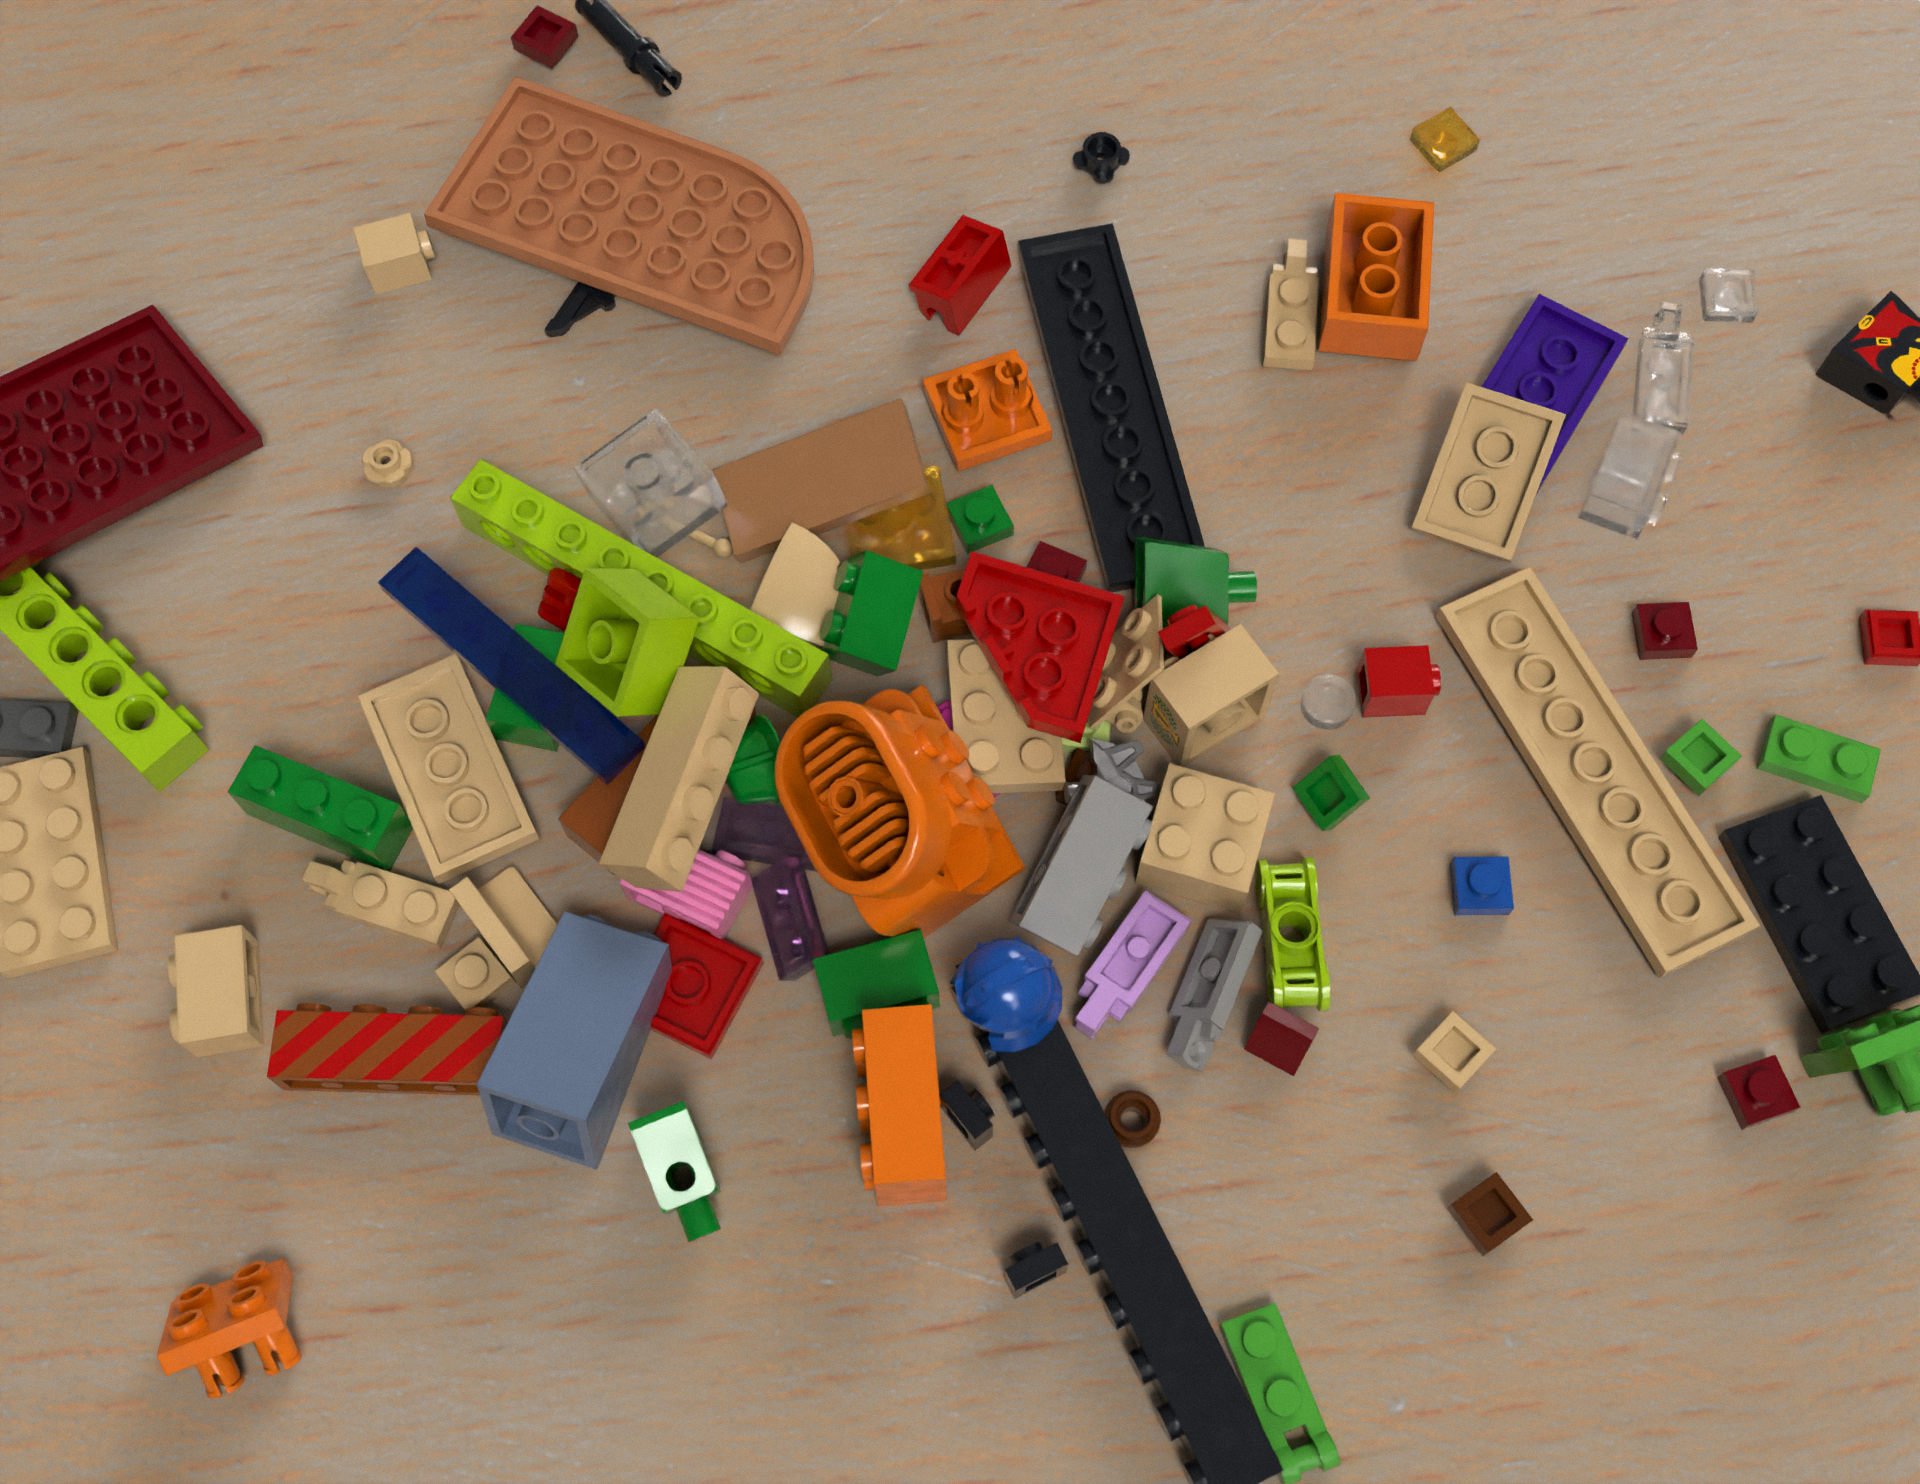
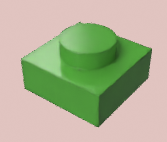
(1700, 757)

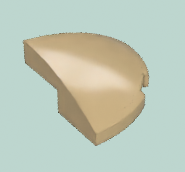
(799, 584)

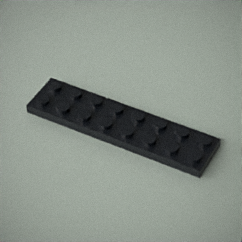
(1107, 396)

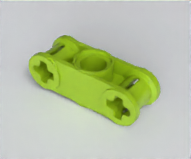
(1289, 899)

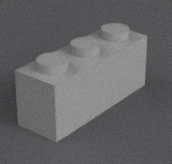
(1083, 865)

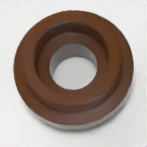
(1142, 1105)

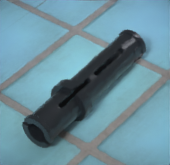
(639, 52)

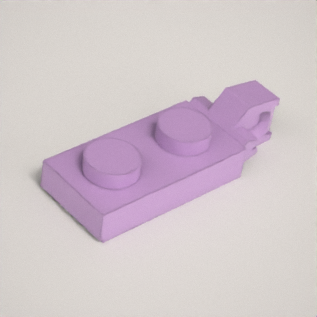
(1129, 962)

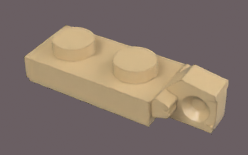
(1291, 311)
(384, 900)

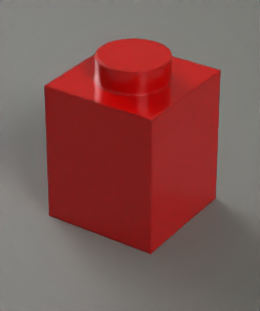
(1397, 681)

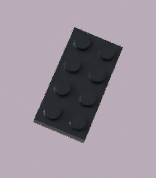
(1821, 914)

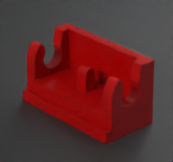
(961, 273)

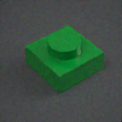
(980, 519)
(1331, 792)

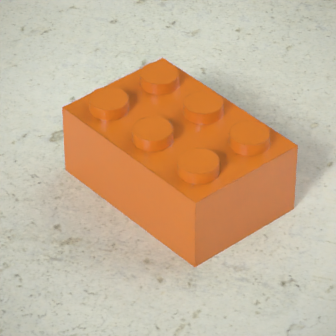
(1376, 277)
(900, 1105)

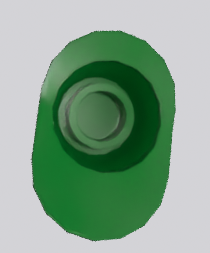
(752, 771)

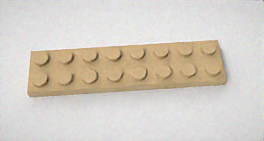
(1597, 773)

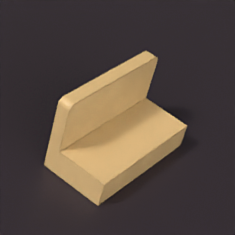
(508, 920)

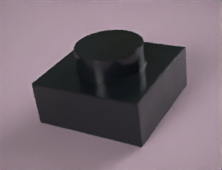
(968, 1113)
(1034, 1267)

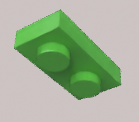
(1819, 758)

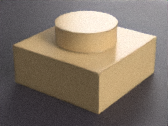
(475, 975)
(1454, 1052)

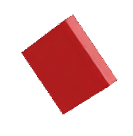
(703, 987)

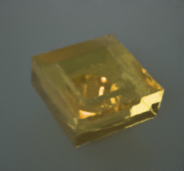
(1444, 139)

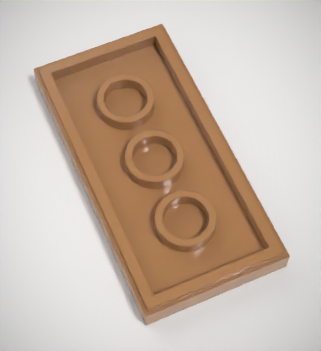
(822, 479)

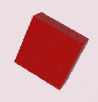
(1890, 637)

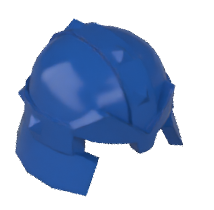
(1009, 992)

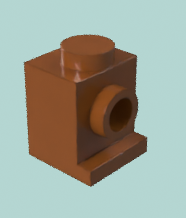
(938, 604)

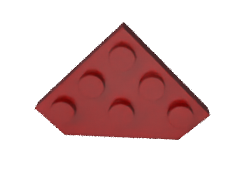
(1040, 638)

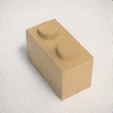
(216, 991)

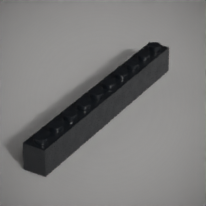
(1135, 1262)

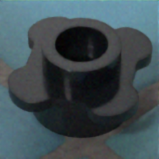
(1101, 146)

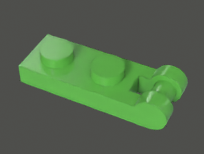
(1278, 1391)

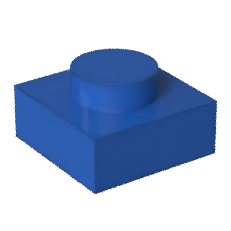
(1481, 886)

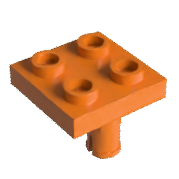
(987, 409)
(219, 1318)

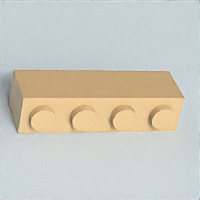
(679, 778)

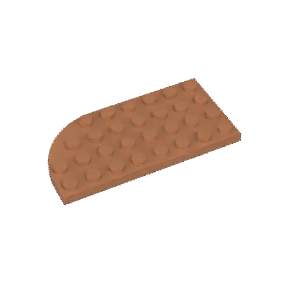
(633, 214)

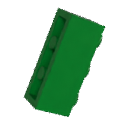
(321, 808)

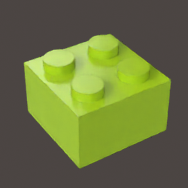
(625, 640)

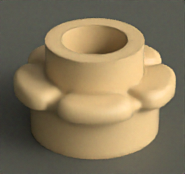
(389, 474)

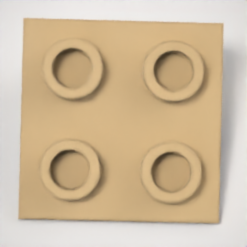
(1131, 663)

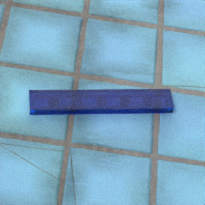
(512, 665)

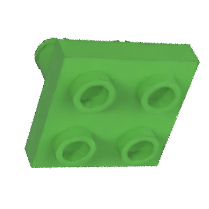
(1882, 1053)

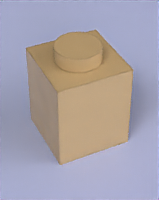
(394, 253)

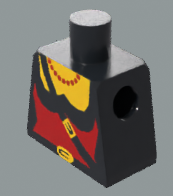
(1878, 357)

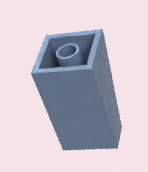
(575, 1039)

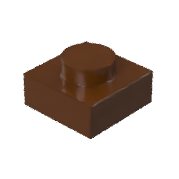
(1489, 1214)

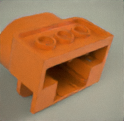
(893, 810)

